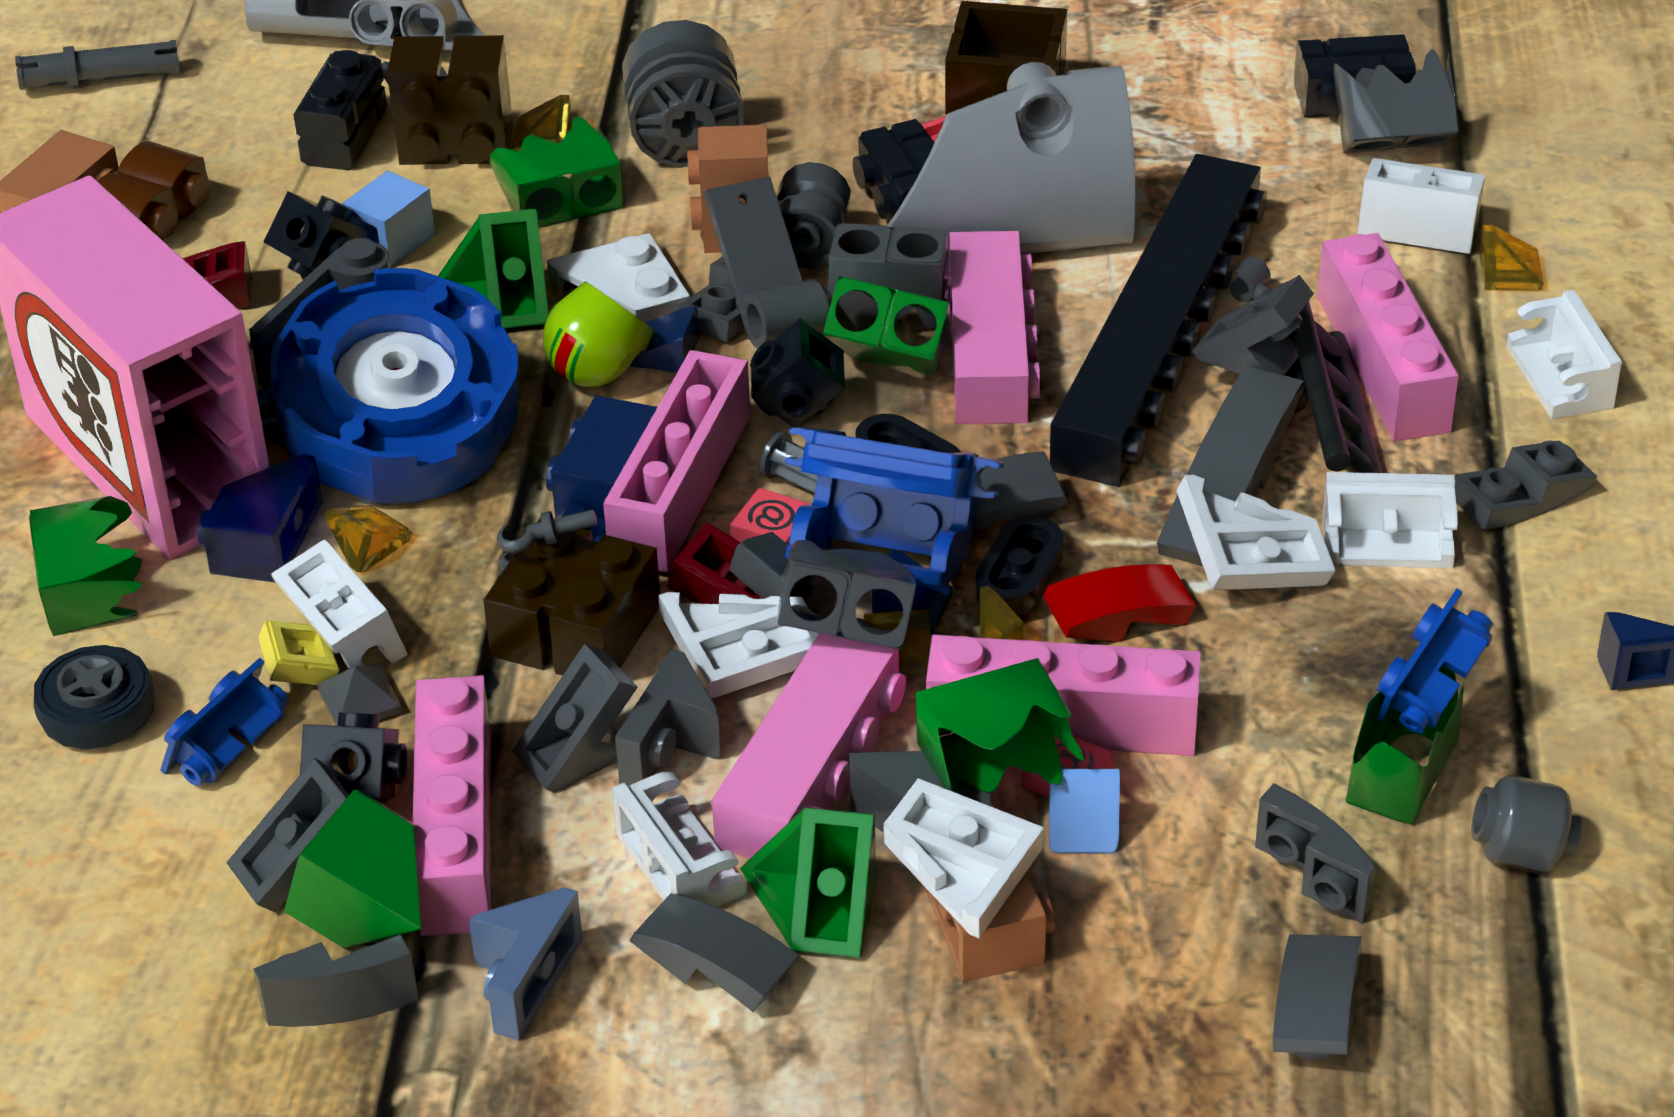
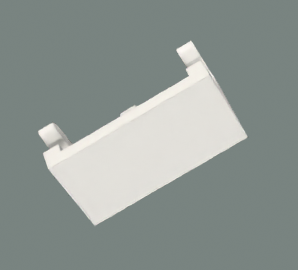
(1421, 205)
(1566, 357)
(1390, 519)
(339, 605)
(673, 844)

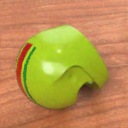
(592, 337)

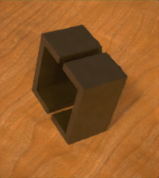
(995, 41)
(452, 113)
(587, 588)

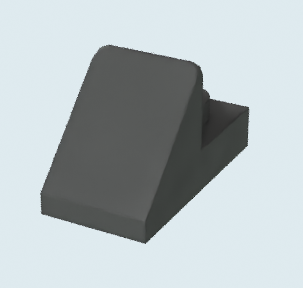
(1258, 331)
(667, 716)
(574, 726)
(271, 851)

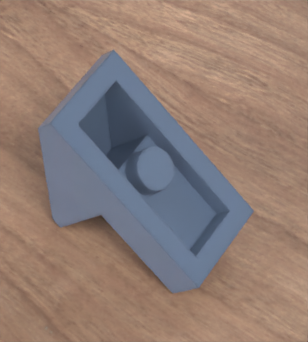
(525, 954)

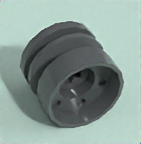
(679, 81)

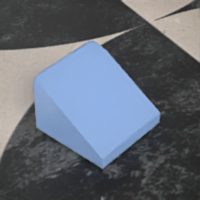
(1085, 812)

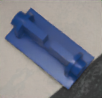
(1445, 640)
(204, 739)

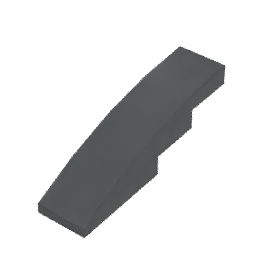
(1236, 449)

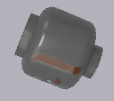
(1525, 824)

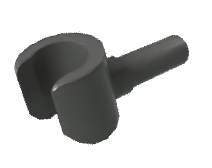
(1251, 281)

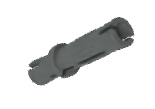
(96, 64)

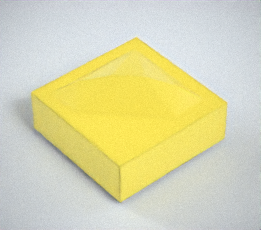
(296, 653)

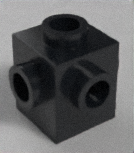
(324, 231)
(797, 374)
(380, 756)

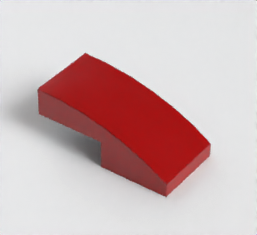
(1109, 599)

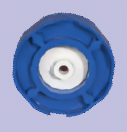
(396, 385)

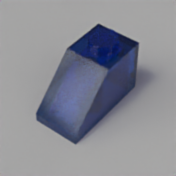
(261, 519)

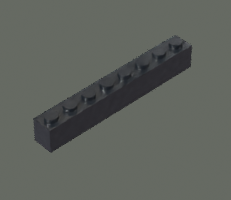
(1156, 321)

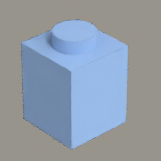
(394, 213)

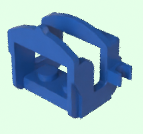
(891, 499)

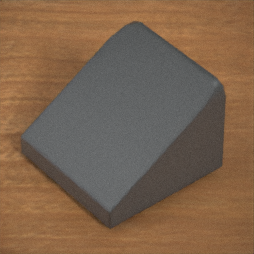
(760, 564)

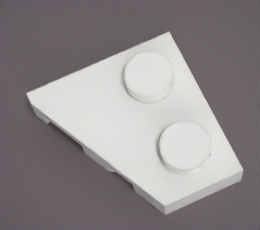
(627, 272)
(1252, 542)
(735, 640)
(962, 851)

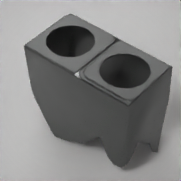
(1388, 114)
(889, 257)
(870, 572)

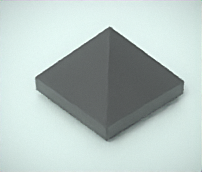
(360, 691)

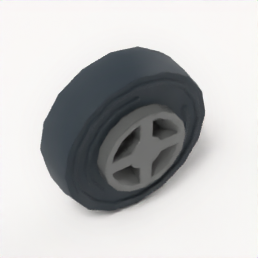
(94, 696)

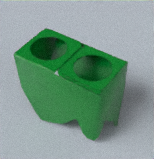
(556, 198)
(864, 344)
(75, 573)
(996, 724)
(1386, 778)

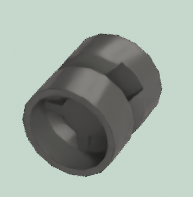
(812, 204)

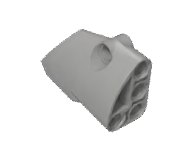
(368, 20)
(1034, 166)

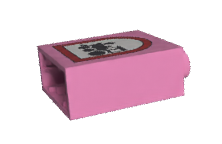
(128, 359)

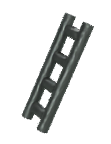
(1335, 397)

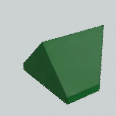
(504, 265)
(358, 875)
(819, 880)

